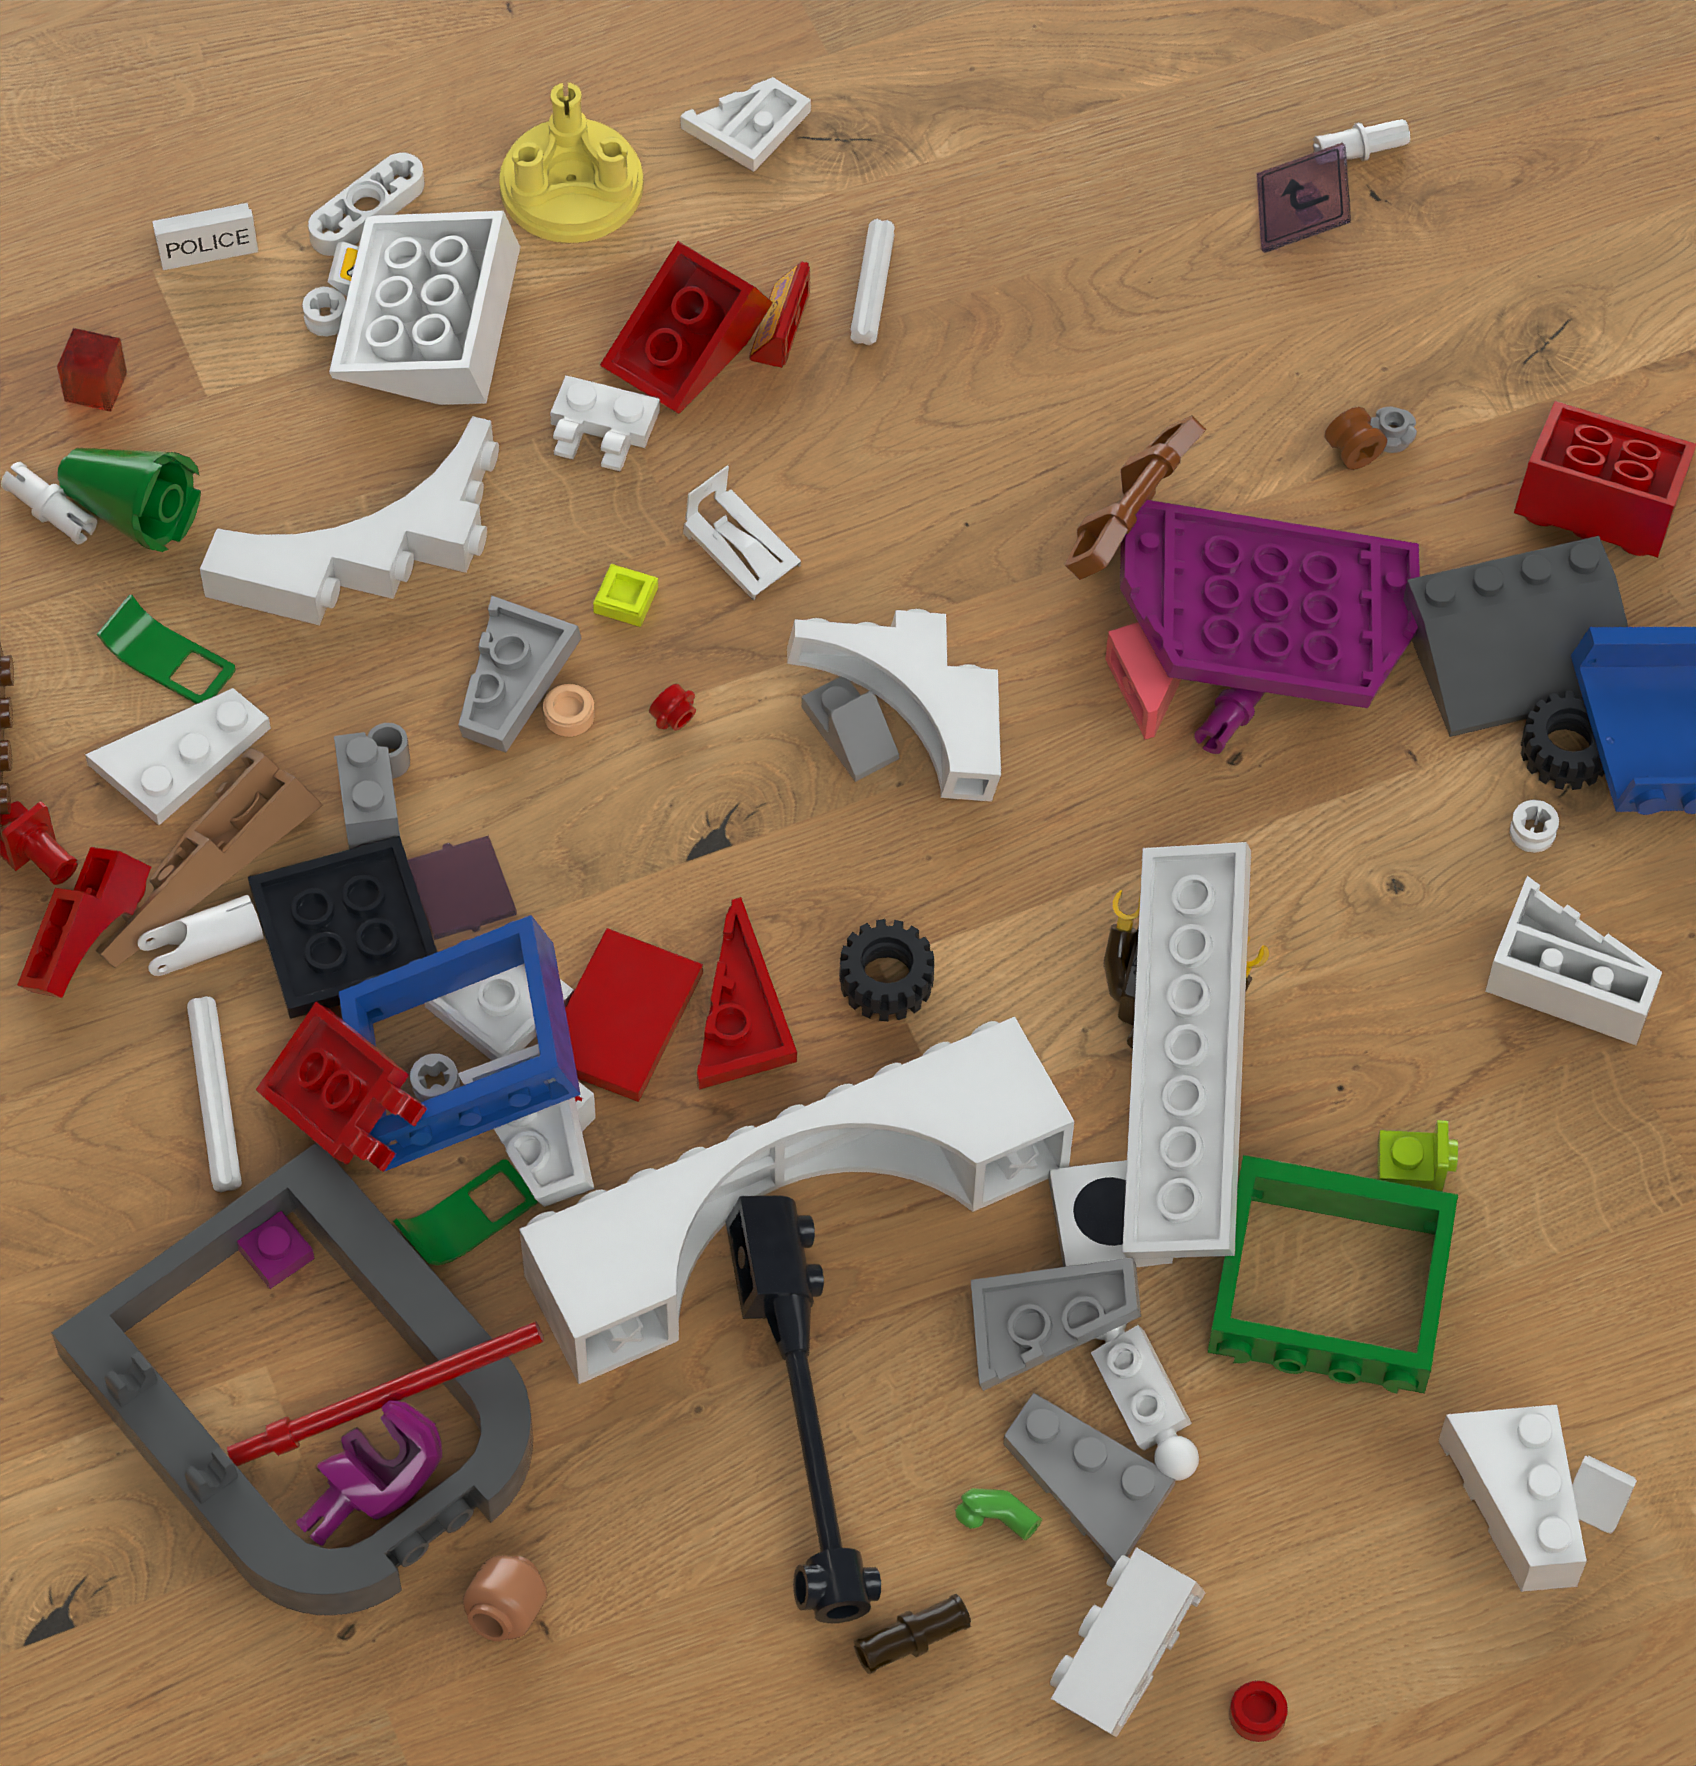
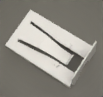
(760, 559)

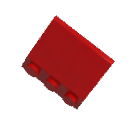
(1604, 479)

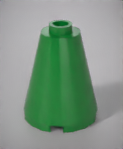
(134, 491)

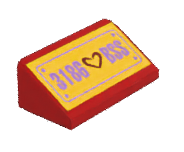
(783, 318)

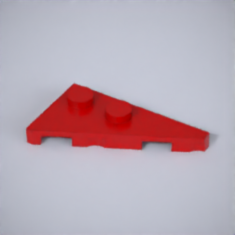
(745, 1020)

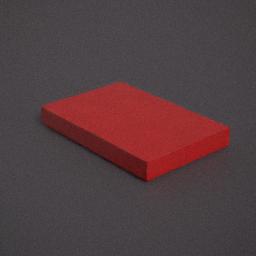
(627, 1011)

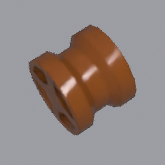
(1356, 438)

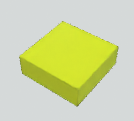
(625, 595)

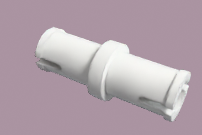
(48, 503)

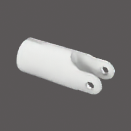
(203, 935)

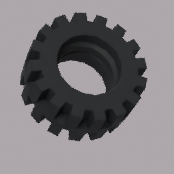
(1548, 759)
(882, 943)

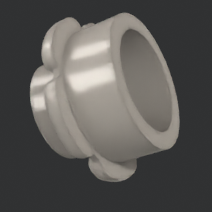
(1399, 437)

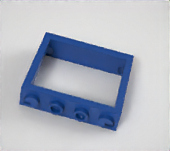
(496, 1097)

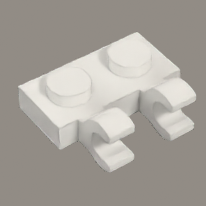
(605, 412)

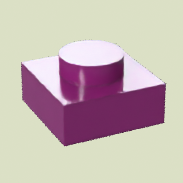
(275, 1250)

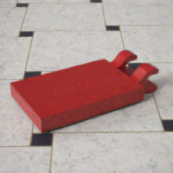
(338, 1088)

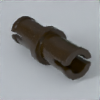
(912, 1633)

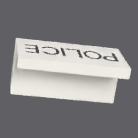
(205, 236)

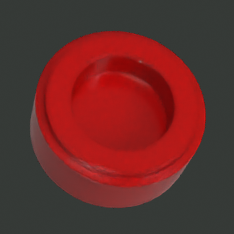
(1258, 1711)

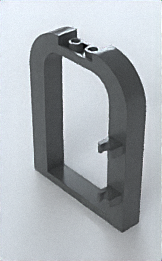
(205, 1477)

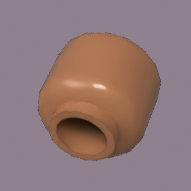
(504, 1598)

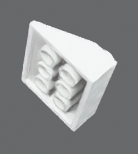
(427, 305)

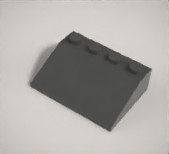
(1506, 630)

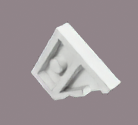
(750, 122)

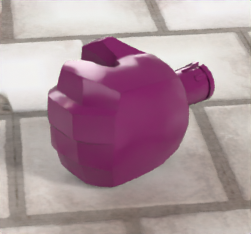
(370, 1482)

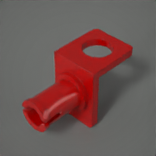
(33, 839)

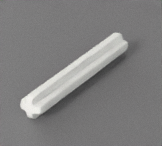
(214, 1094)

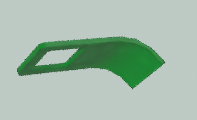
(157, 649)
(458, 1223)

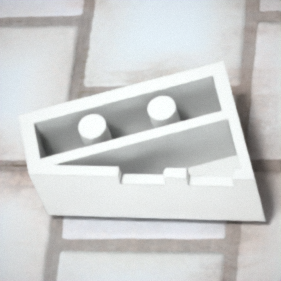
(1571, 970)
(1524, 1488)
(1124, 1640)

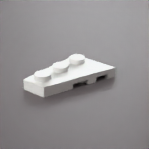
(180, 754)
(545, 1144)

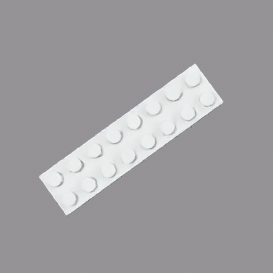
(1187, 1052)

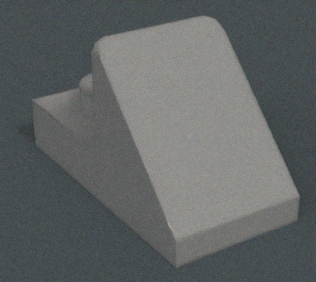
(851, 726)

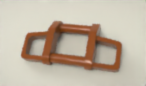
(1105, 529)

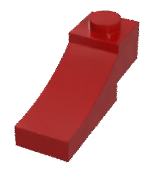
(105, 889)

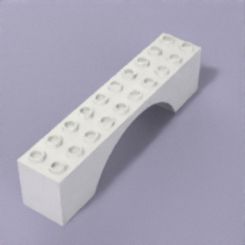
(959, 1119)

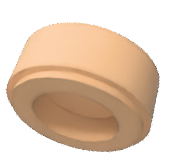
(568, 710)

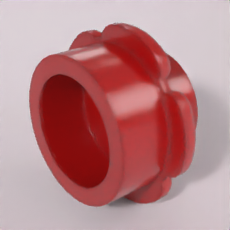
(673, 708)

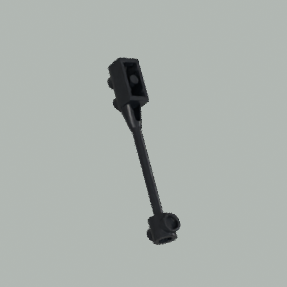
(779, 1285)

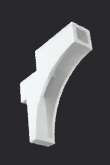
(907, 668)

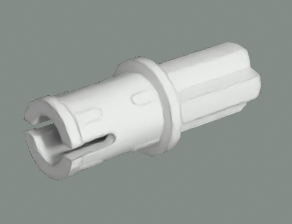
(1366, 140)

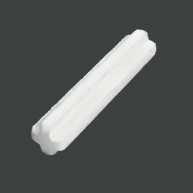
(872, 282)

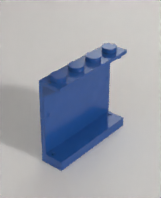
(1642, 713)

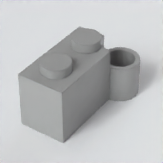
(367, 781)

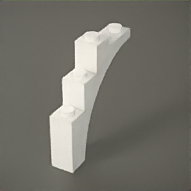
(304, 571)

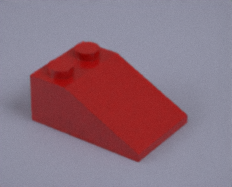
(685, 328)

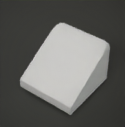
(1601, 1493)

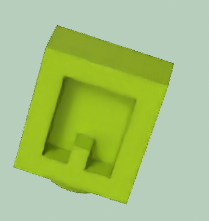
(1417, 1157)

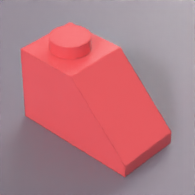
(1140, 677)

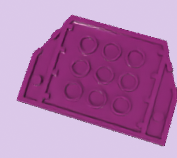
(1269, 602)

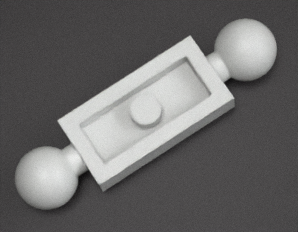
(1147, 1399)

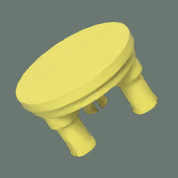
(571, 175)

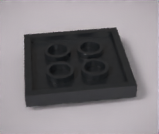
(340, 921)

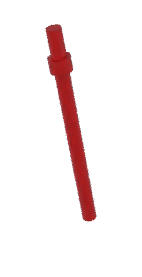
(286, 1435)

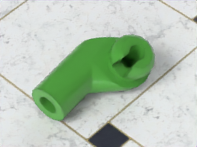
(999, 1505)

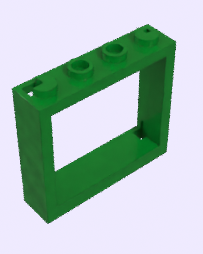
(1352, 1199)

